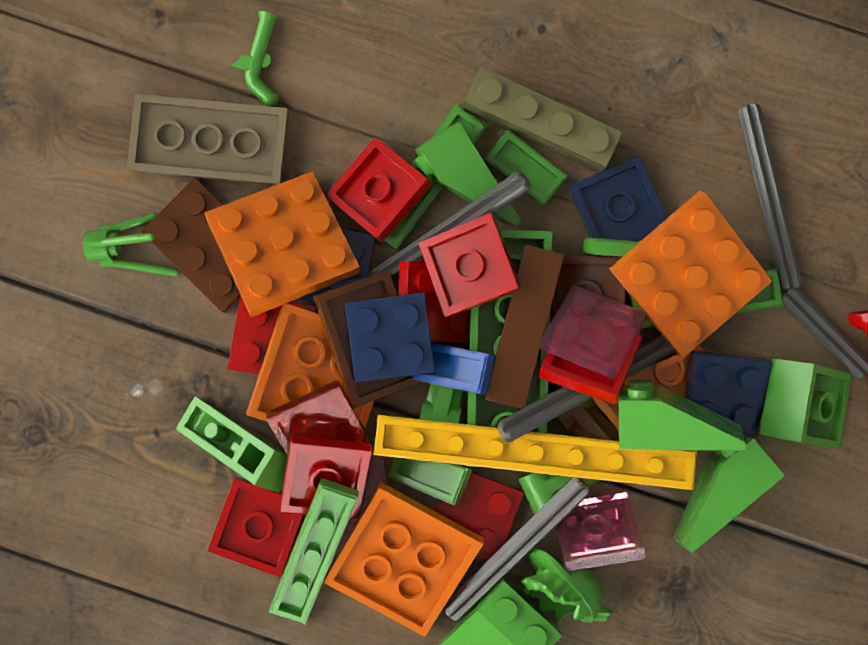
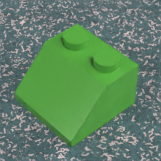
(805, 403)

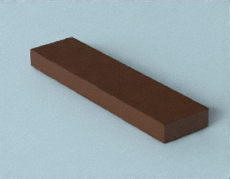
(524, 327)

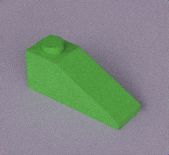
(459, 168)
(235, 444)

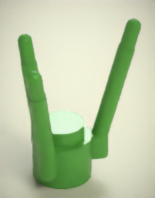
(106, 244)

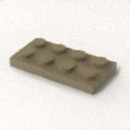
(207, 139)

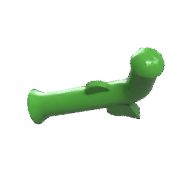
(259, 59)

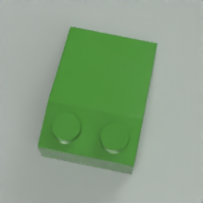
(667, 421)
(724, 490)
(503, 619)

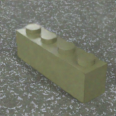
(541, 120)

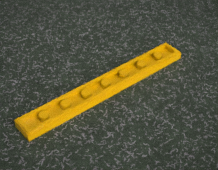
(533, 452)

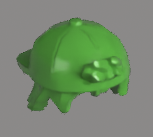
(565, 592)

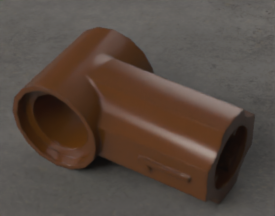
(587, 422)

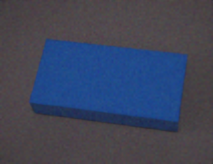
(459, 369)

